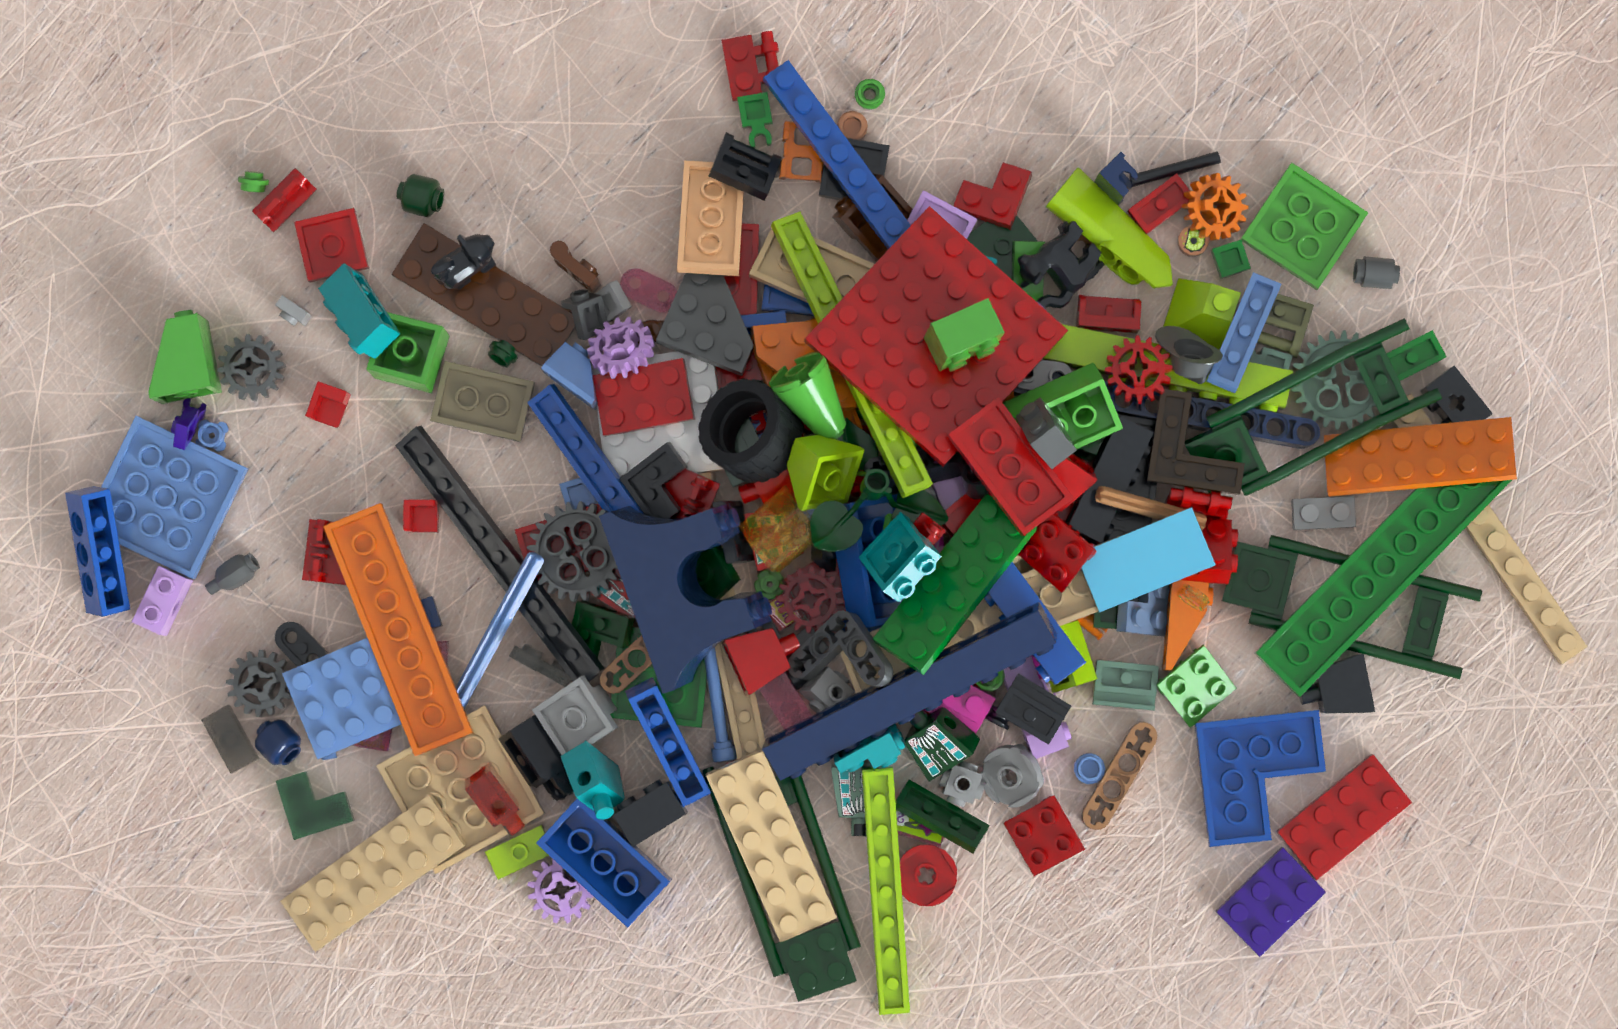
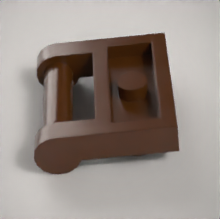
(581, 271)

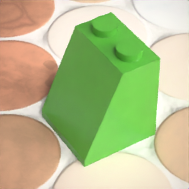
(185, 360)

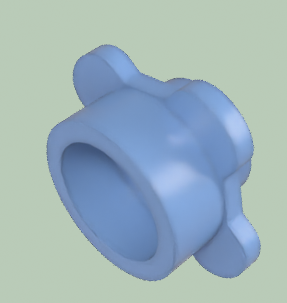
(205, 428)

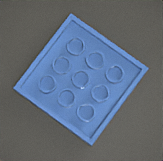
(170, 498)

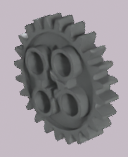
(555, 563)

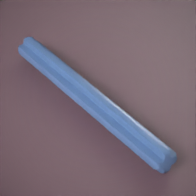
(498, 626)

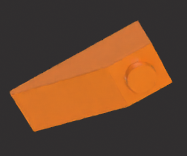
(1181, 621)

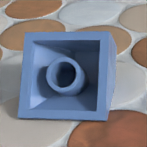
(573, 372)

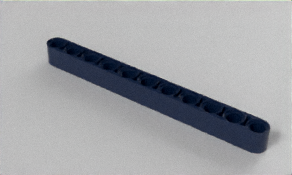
(1198, 421)

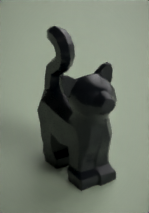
(461, 264)
(1061, 264)

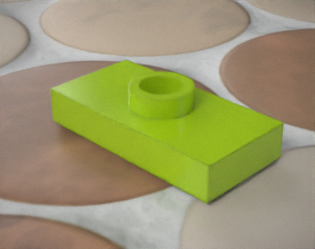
(516, 853)

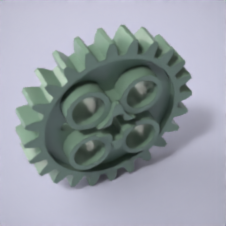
(1314, 386)

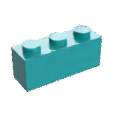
(358, 311)

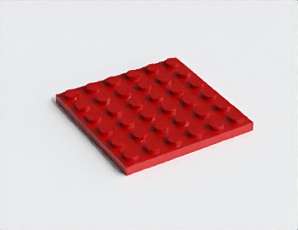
(881, 325)

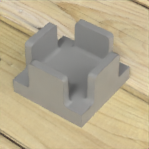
(577, 715)

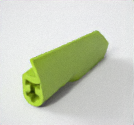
(1122, 242)

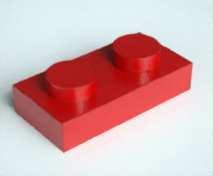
(1159, 204)

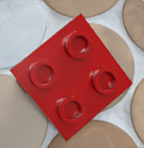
(692, 492)
(1057, 551)
(319, 560)
(1044, 835)

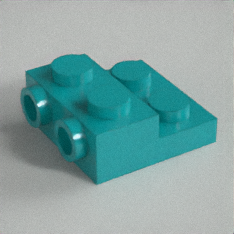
(900, 558)
(879, 751)

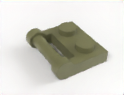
(1291, 316)

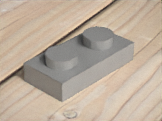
(1323, 513)

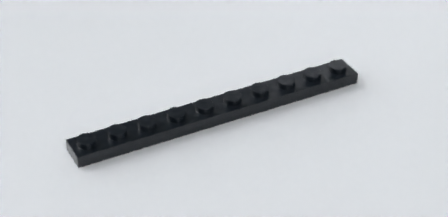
(497, 553)

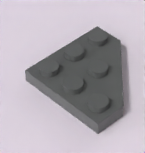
(707, 324)

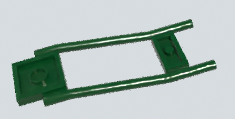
(1232, 441)
(1265, 581)
(817, 958)

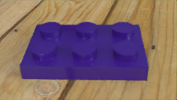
(1270, 901)

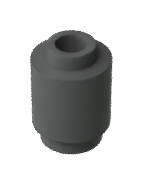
(1376, 272)

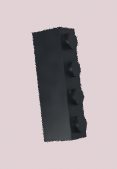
(1114, 468)

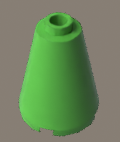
(811, 394)

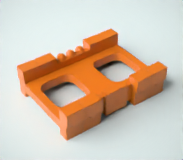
(793, 151)

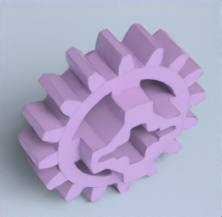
(621, 347)
(564, 904)

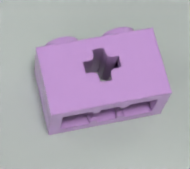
(162, 601)

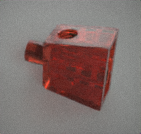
(488, 787)

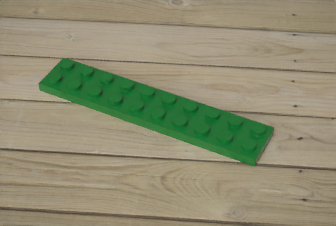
(1371, 580)

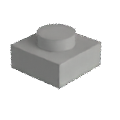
(614, 300)
(292, 312)

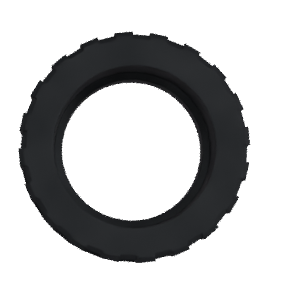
(727, 413)

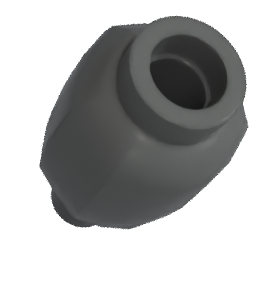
(233, 573)

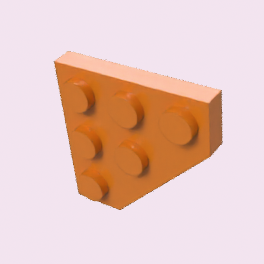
(783, 343)

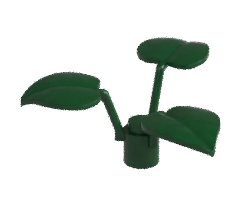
(835, 527)

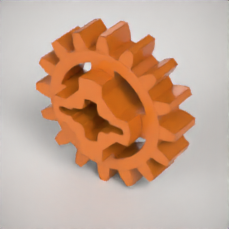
(1211, 219)

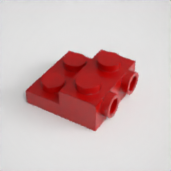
(1220, 540)

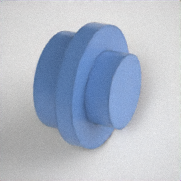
(1089, 768)

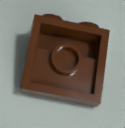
(856, 225)

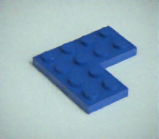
(1238, 758)

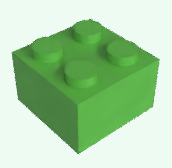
(964, 335)
(413, 356)

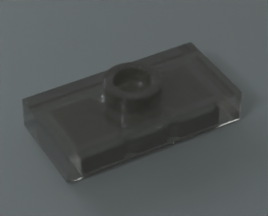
(230, 739)

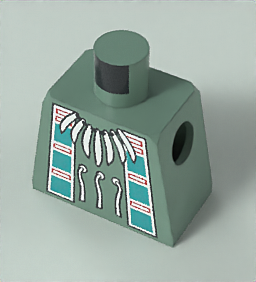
(850, 798)

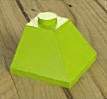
(1202, 309)
(822, 470)

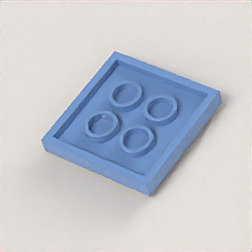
(342, 698)

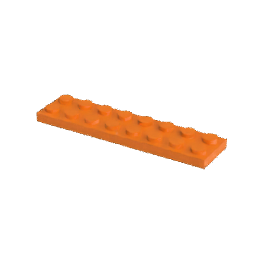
(398, 629)

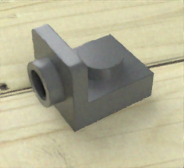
(587, 312)

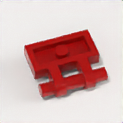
(742, 65)
(1211, 505)

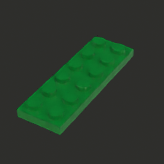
(950, 594)

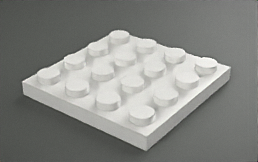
(633, 447)

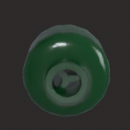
(420, 195)

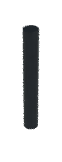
(1178, 167)

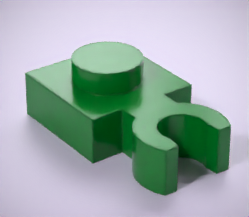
(755, 114)

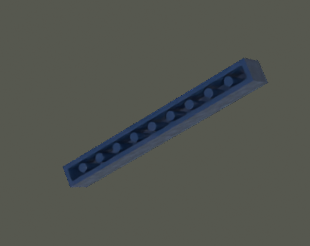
(909, 692)

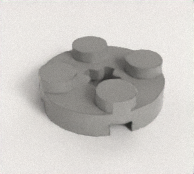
(1026, 767)

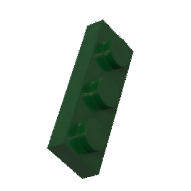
(941, 816)

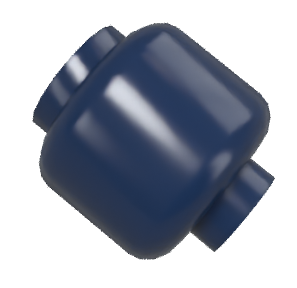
(278, 742)

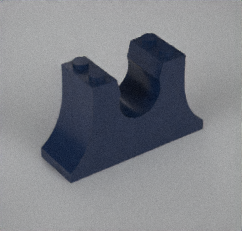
(660, 579)

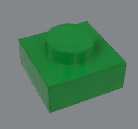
(1230, 259)

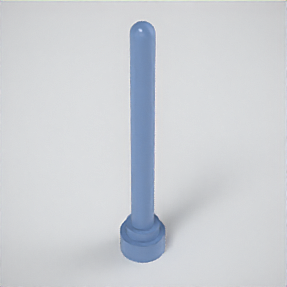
(723, 748)

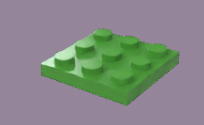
(1304, 226)

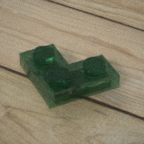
(306, 813)

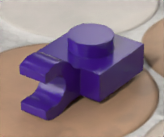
(185, 425)

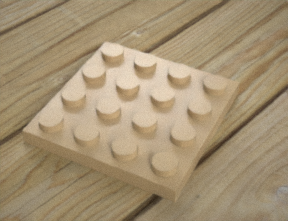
(444, 775)

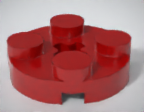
(943, 879)

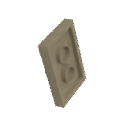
(482, 401)

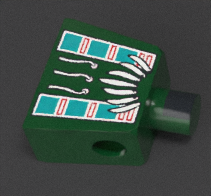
(939, 741)

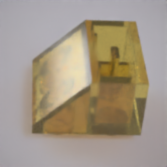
(778, 530)

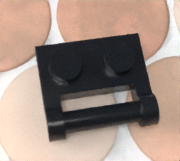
(742, 172)

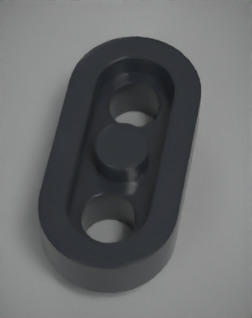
(303, 647)

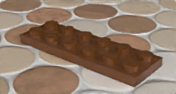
(490, 301)

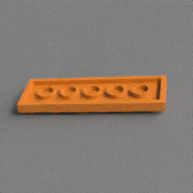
(1423, 457)

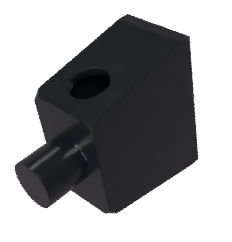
(1342, 688)

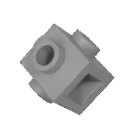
(826, 689)
(951, 777)

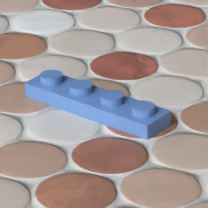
(1244, 332)

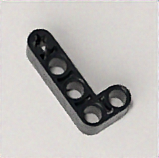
(953, 468)

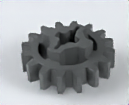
(253, 381)
(256, 669)

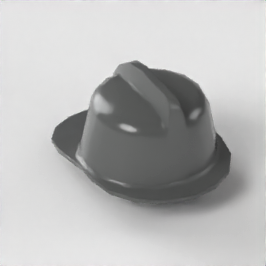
(1188, 352)

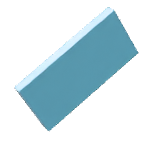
(1147, 560)

